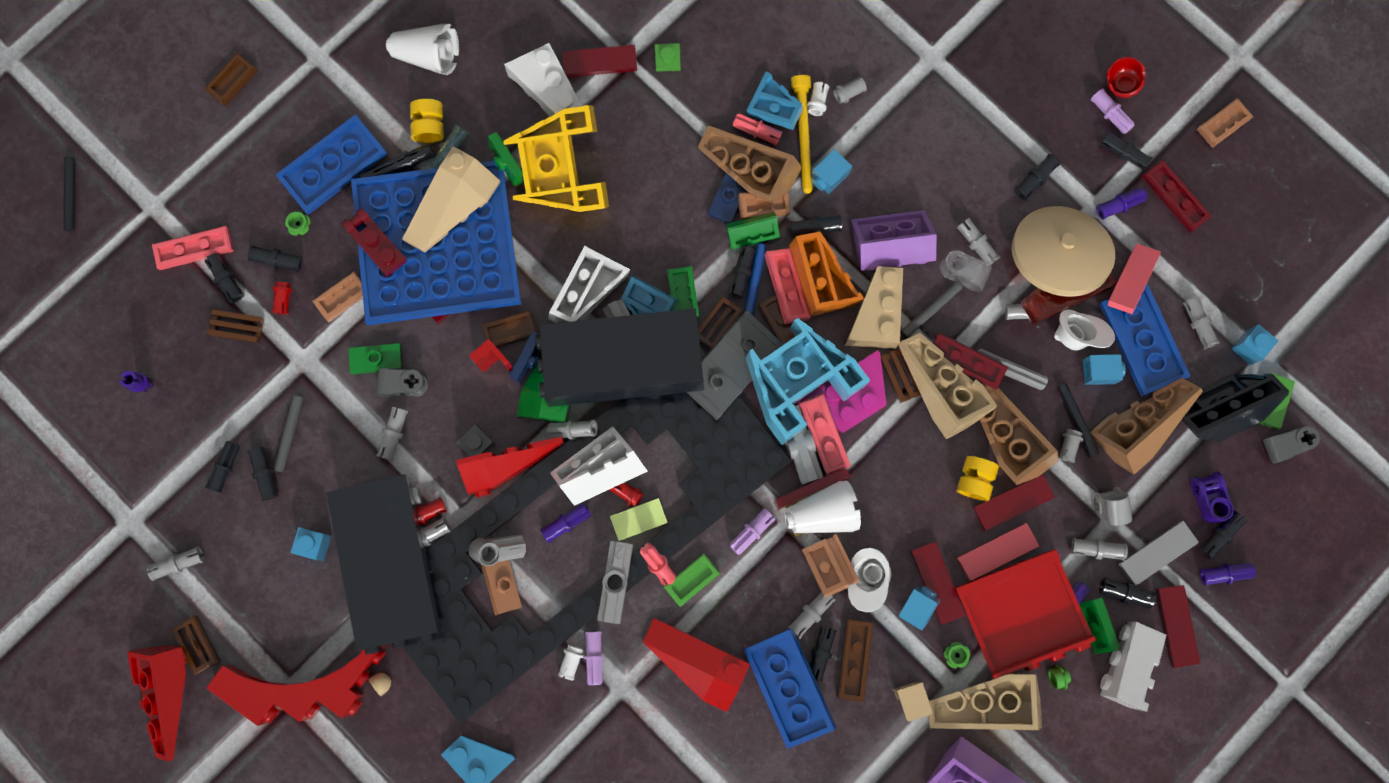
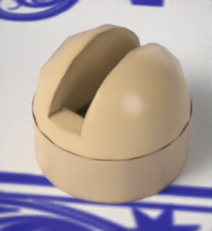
(381, 683)

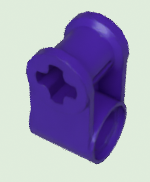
(1212, 495)

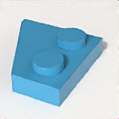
(774, 104)
(645, 298)
(475, 760)

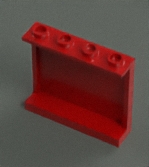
(1025, 614)

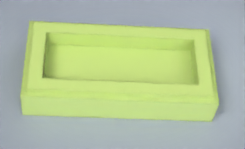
(638, 519)

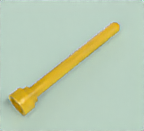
(800, 85)

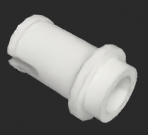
(817, 103)
(570, 661)

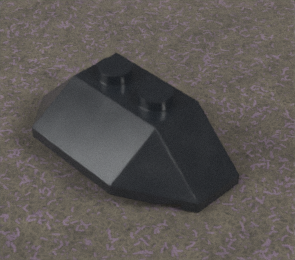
(1234, 405)

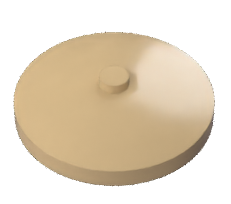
(1063, 251)

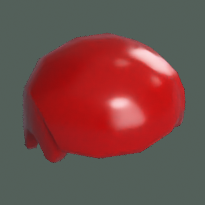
(1126, 77)

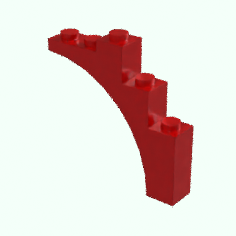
(260, 698)

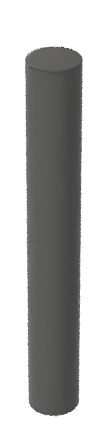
(929, 311)
(288, 434)

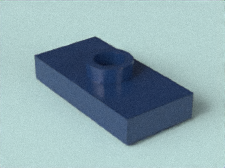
(726, 200)
(525, 360)

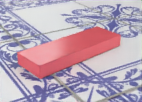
(192, 247)
(1134, 278)
(787, 285)
(825, 434)
(997, 552)

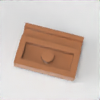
(830, 566)

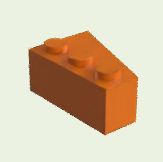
(821, 276)

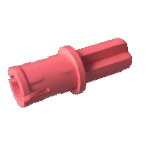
(757, 129)
(657, 564)

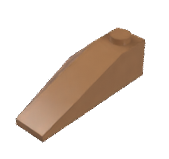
(754, 166)
(1141, 431)
(1015, 441)

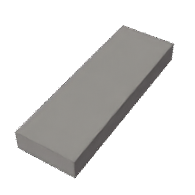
(1158, 553)

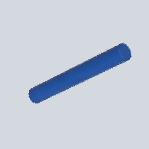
(755, 278)

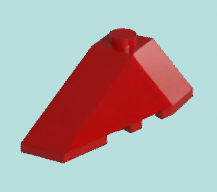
(489, 472)
(702, 667)
(161, 679)

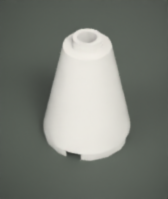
(426, 47)
(825, 511)

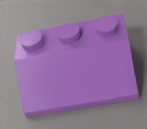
(894, 240)
(969, 764)

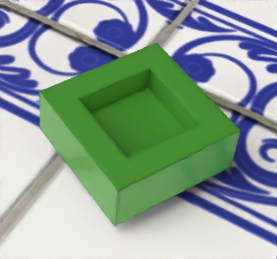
(667, 57)

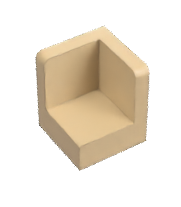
(913, 700)

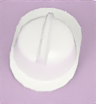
(1083, 330)
(873, 577)

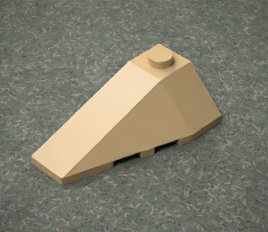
(454, 193)
(948, 393)
(1001, 704)

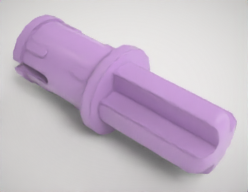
(1112, 111)
(752, 531)
(594, 658)

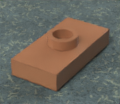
(1224, 123)
(753, 206)
(340, 297)
(501, 587)

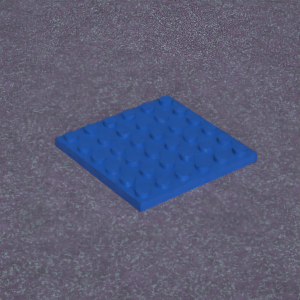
(459, 274)

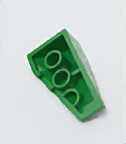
(534, 407)

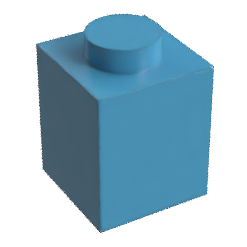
(831, 172)
(1254, 344)
(1103, 369)
(311, 544)
(920, 607)

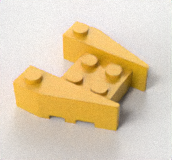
(550, 162)

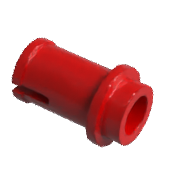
(281, 297)
(628, 493)
(430, 510)

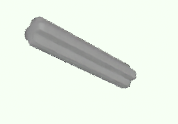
(1019, 372)

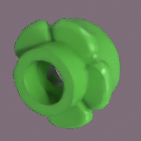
(295, 217)
(962, 660)
(1059, 677)

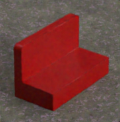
(487, 355)

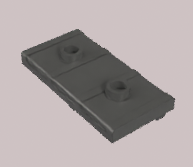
(725, 363)

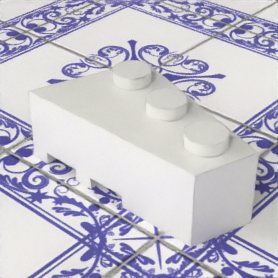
(543, 80)
(587, 286)
(598, 467)
(1133, 666)

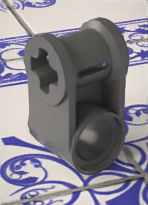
(397, 383)
(1289, 443)

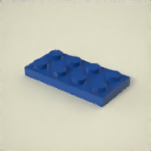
(331, 164)
(1146, 344)
(790, 688)

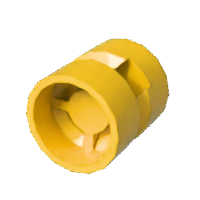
(426, 118)
(977, 478)

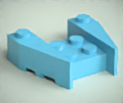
(795, 372)

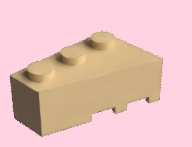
(880, 312)

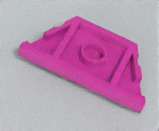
(860, 405)

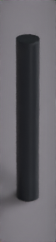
(69, 193)
(1078, 419)

